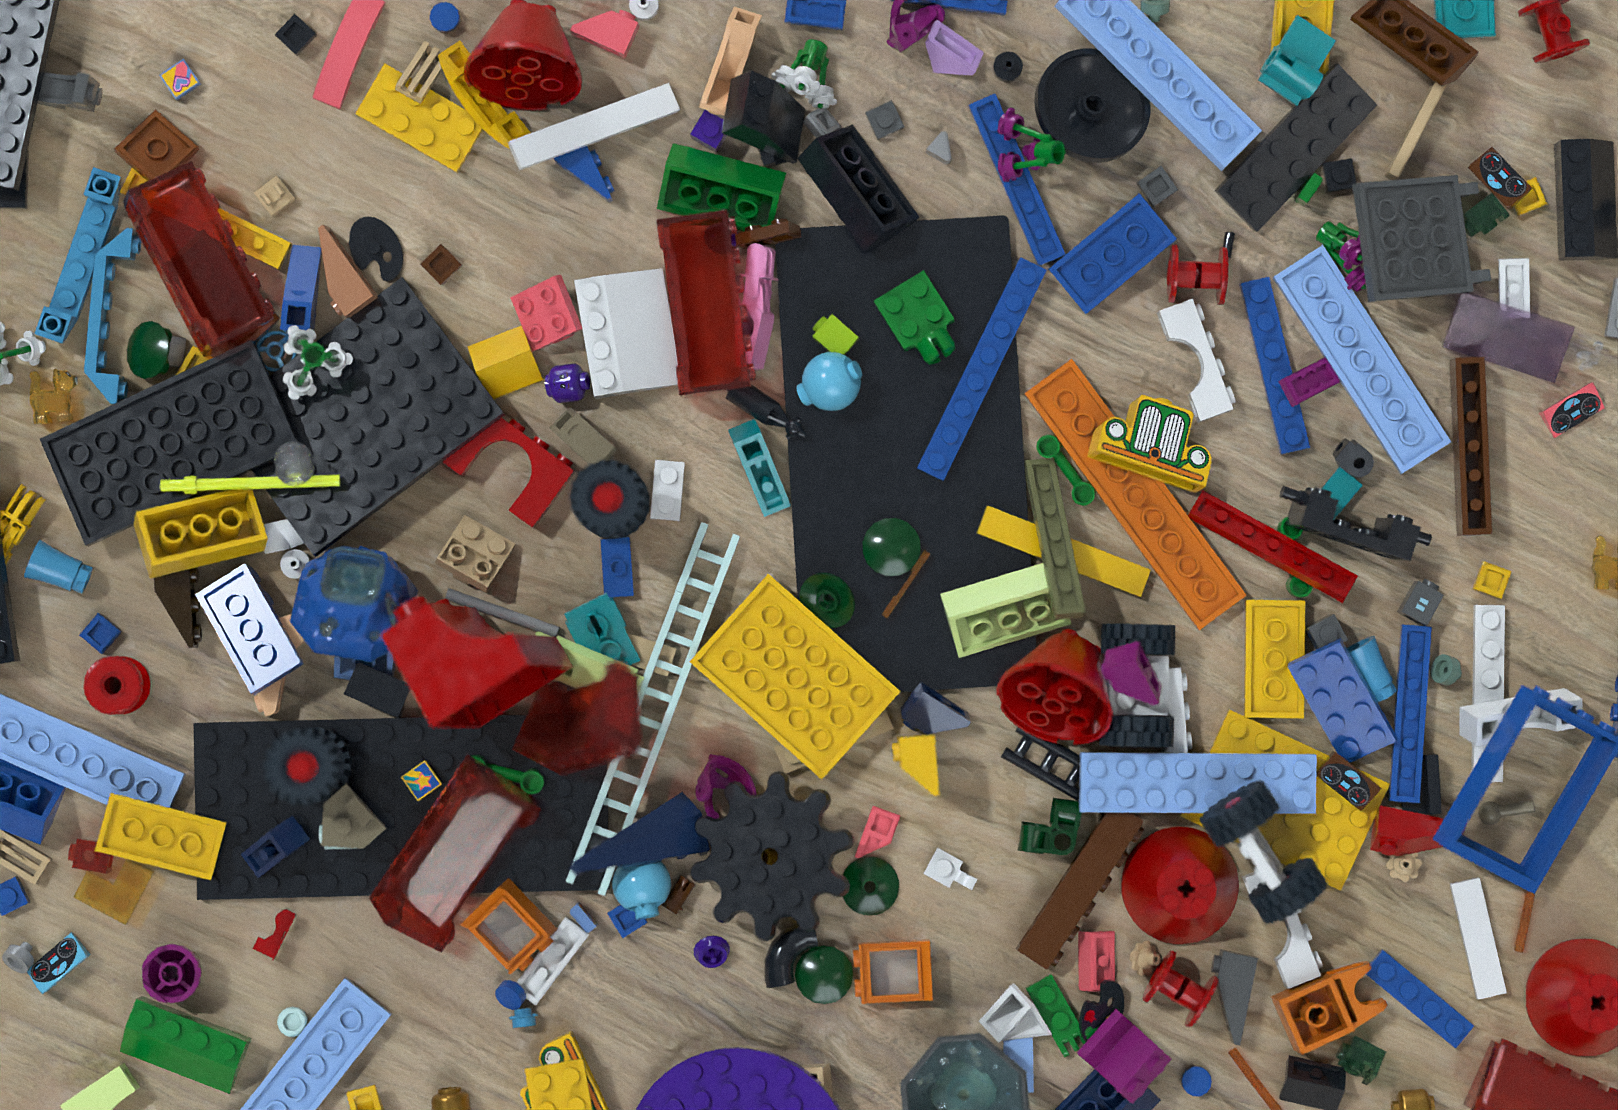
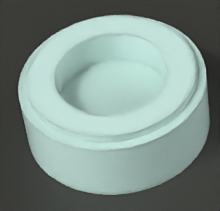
(292, 1021)

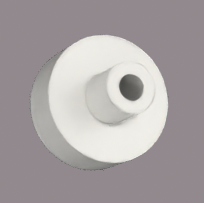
(645, 11)
(287, 563)

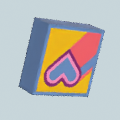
(180, 79)
(583, 917)

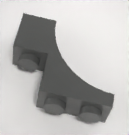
(71, 91)

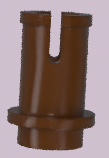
(678, 895)

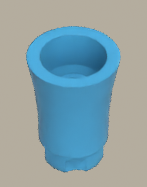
(57, 568)
(1372, 667)

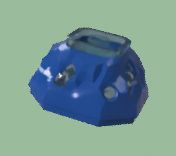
(349, 601)

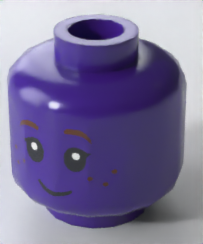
(567, 383)

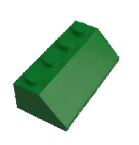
(710, 182)
(184, 1044)

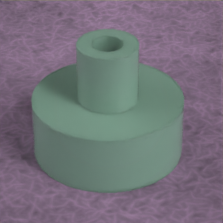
(1155, 8)
(1446, 670)

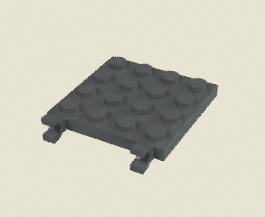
(1415, 238)

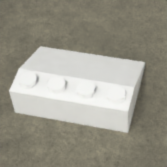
(627, 332)

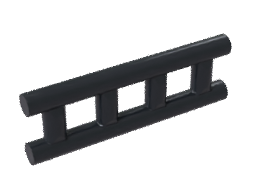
(1043, 771)

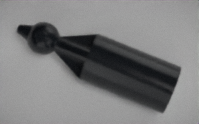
(765, 410)

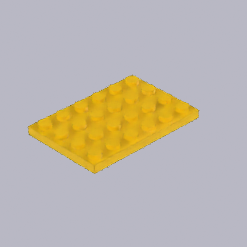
(795, 676)
(1330, 835)

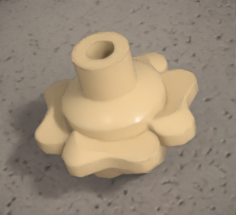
(1404, 866)
(1144, 957)

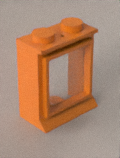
(510, 927)
(893, 971)

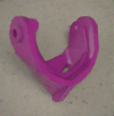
(911, 27)
(711, 779)

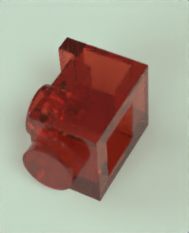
(101, 862)

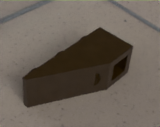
(179, 599)

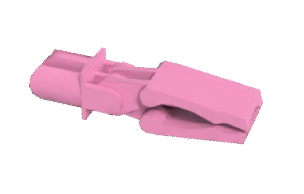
(757, 297)

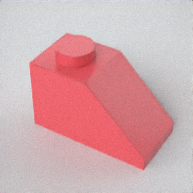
(608, 31)

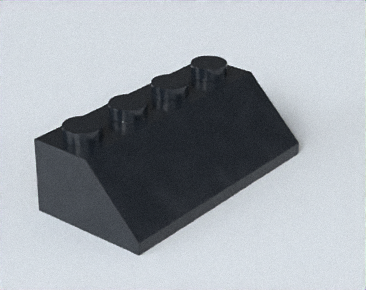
(857, 187)
(1585, 199)

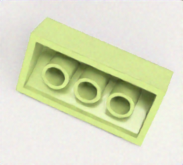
(1000, 610)

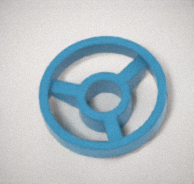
(268, 349)

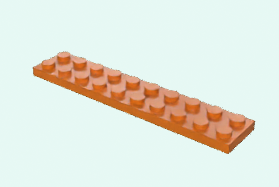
(1137, 502)

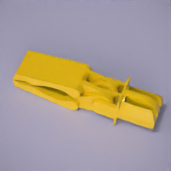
(10, 531)

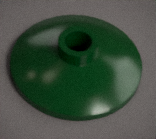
(830, 611)
(886, 883)

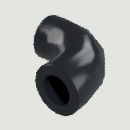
(783, 953)

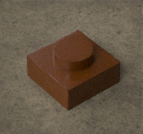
(441, 264)

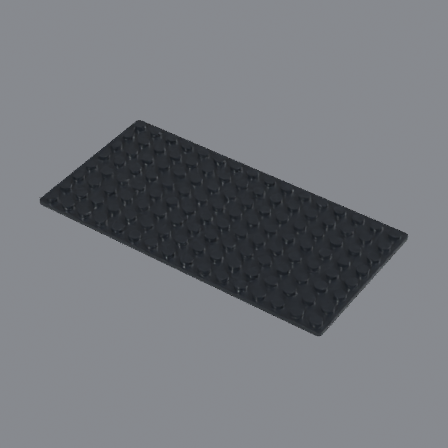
(866, 456)

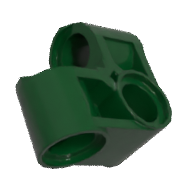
(1040, 837)

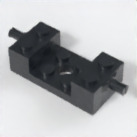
(1390, 538)

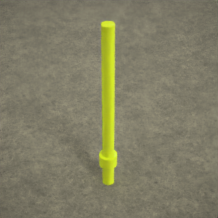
(192, 485)

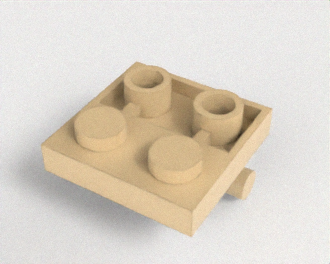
(474, 554)

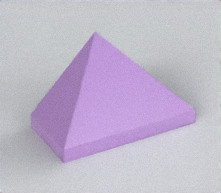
(951, 52)

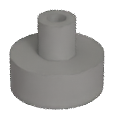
(19, 957)

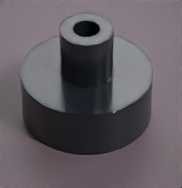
(1005, 73)

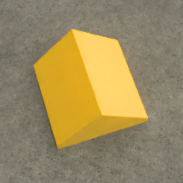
(505, 362)

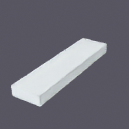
(1478, 938)

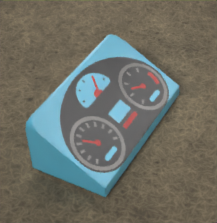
(57, 963)

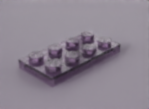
(1508, 336)

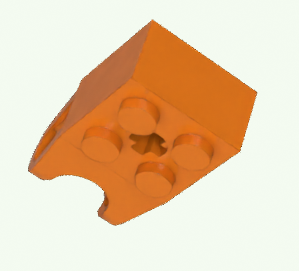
(1336, 1007)

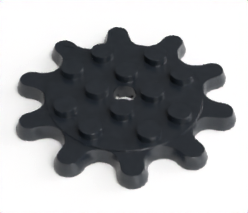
(803, 850)

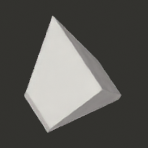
(1014, 1017)

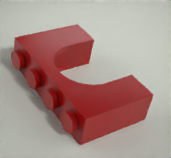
(548, 472)

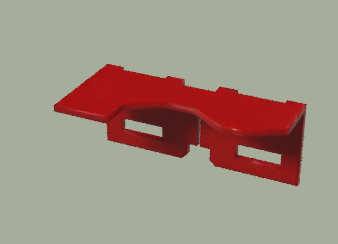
(272, 944)

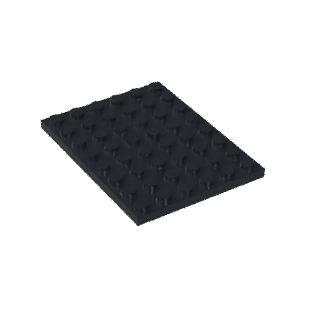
(381, 422)

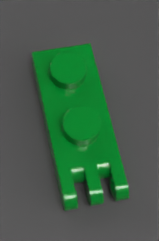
(1055, 1013)

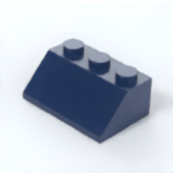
(1099, 1094)

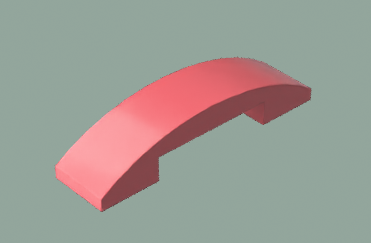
(346, 51)

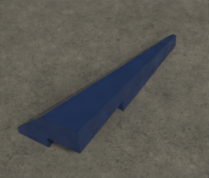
(656, 836)

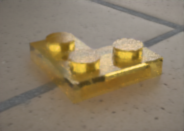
(117, 898)

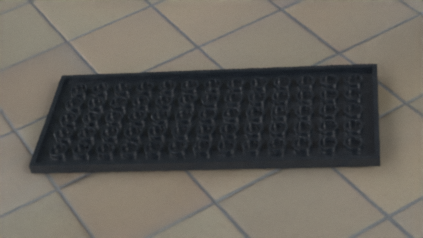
(234, 790)

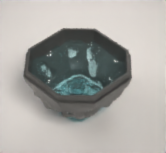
(967, 1064)

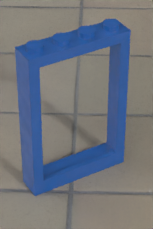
(1565, 811)

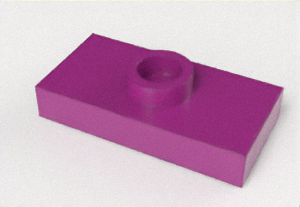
(1309, 381)

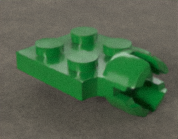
(918, 317)

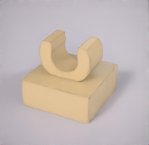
(274, 196)

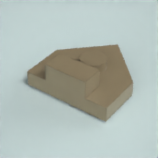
(348, 821)

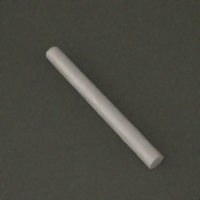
(502, 613)

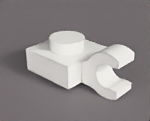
(946, 868)

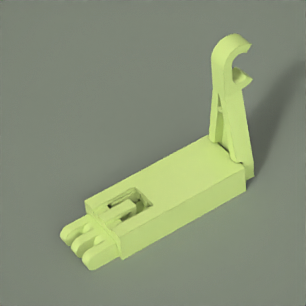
(586, 663)

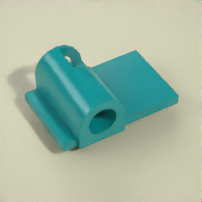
(1303, 49)
(601, 628)

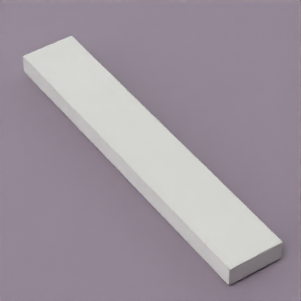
(593, 126)

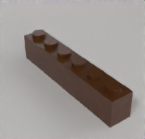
(1470, 446)
(1079, 886)

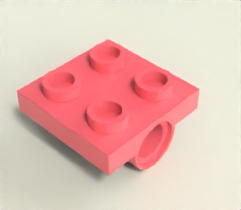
(546, 313)

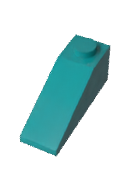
(759, 467)

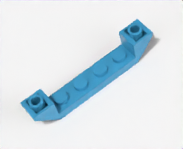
(123, 247)
(77, 273)

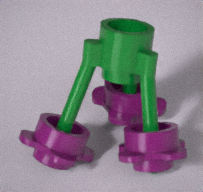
(1039, 152)
(1332, 238)

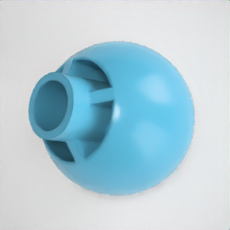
(830, 381)
(642, 888)

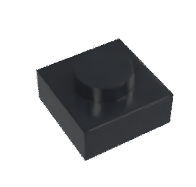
(295, 35)
(1339, 175)

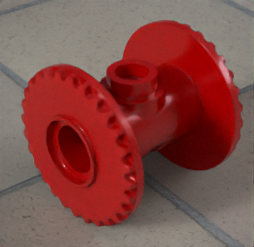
(1554, 29)
(1197, 274)
(100, 681)
(1180, 989)

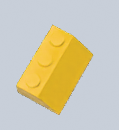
(918, 759)

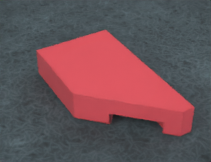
(878, 831)

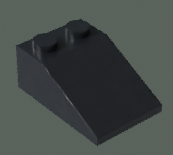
(764, 116)

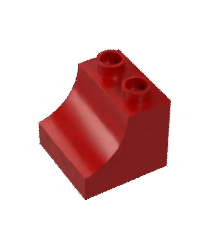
(463, 666)

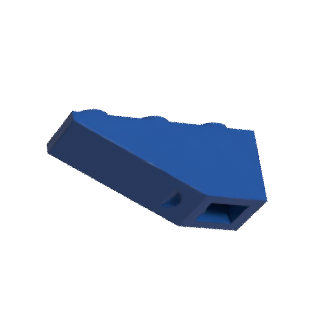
(583, 166)
(301, 288)

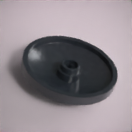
(1090, 107)

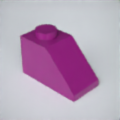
(1132, 673)

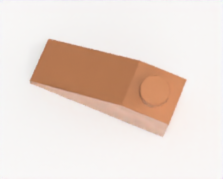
(343, 277)

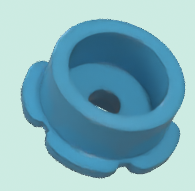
(523, 1018)

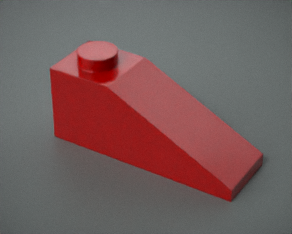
(1403, 831)

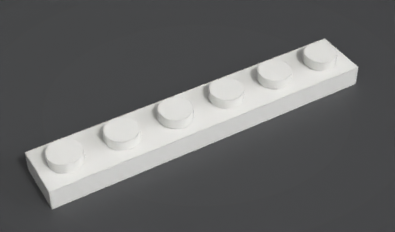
(1488, 663)

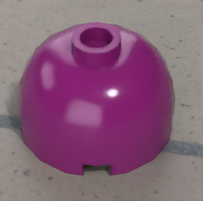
(171, 973)

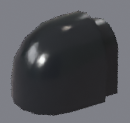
(1353, 458)

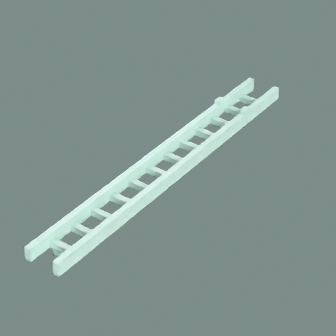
(672, 700)

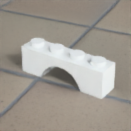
(1184, 325)
(1179, 710)
(1480, 720)
(1296, 960)

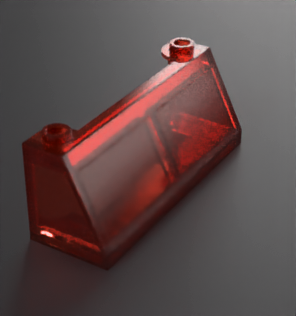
(584, 724)
(451, 853)

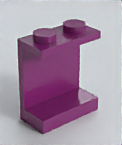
(1124, 1056)

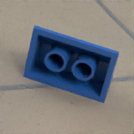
(27, 802)

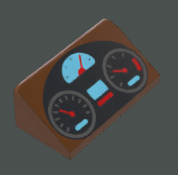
(1500, 178)
(1347, 781)

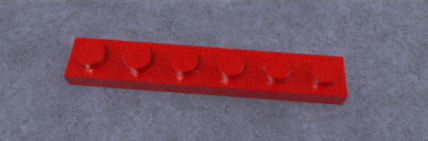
(1272, 546)

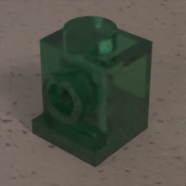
(1483, 216)
(1360, 1058)

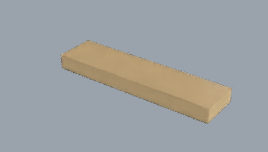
(1414, 131)

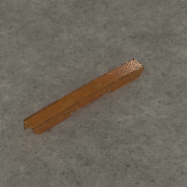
(915, 570)
(1524, 921)
(1252, 1078)

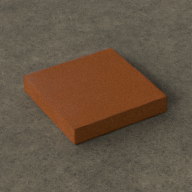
(156, 147)

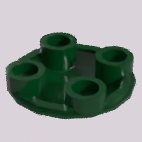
(149, 350)
(891, 547)
(824, 974)

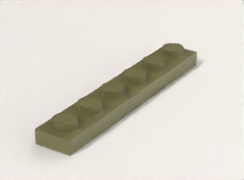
(1054, 539)

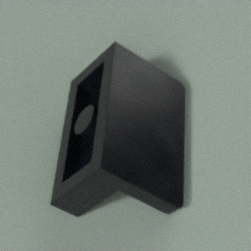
(378, 690)
(1430, 788)
(1313, 1083)

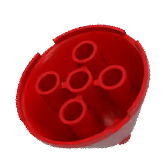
(524, 60)
(1058, 691)
(1153, 878)
(1561, 994)

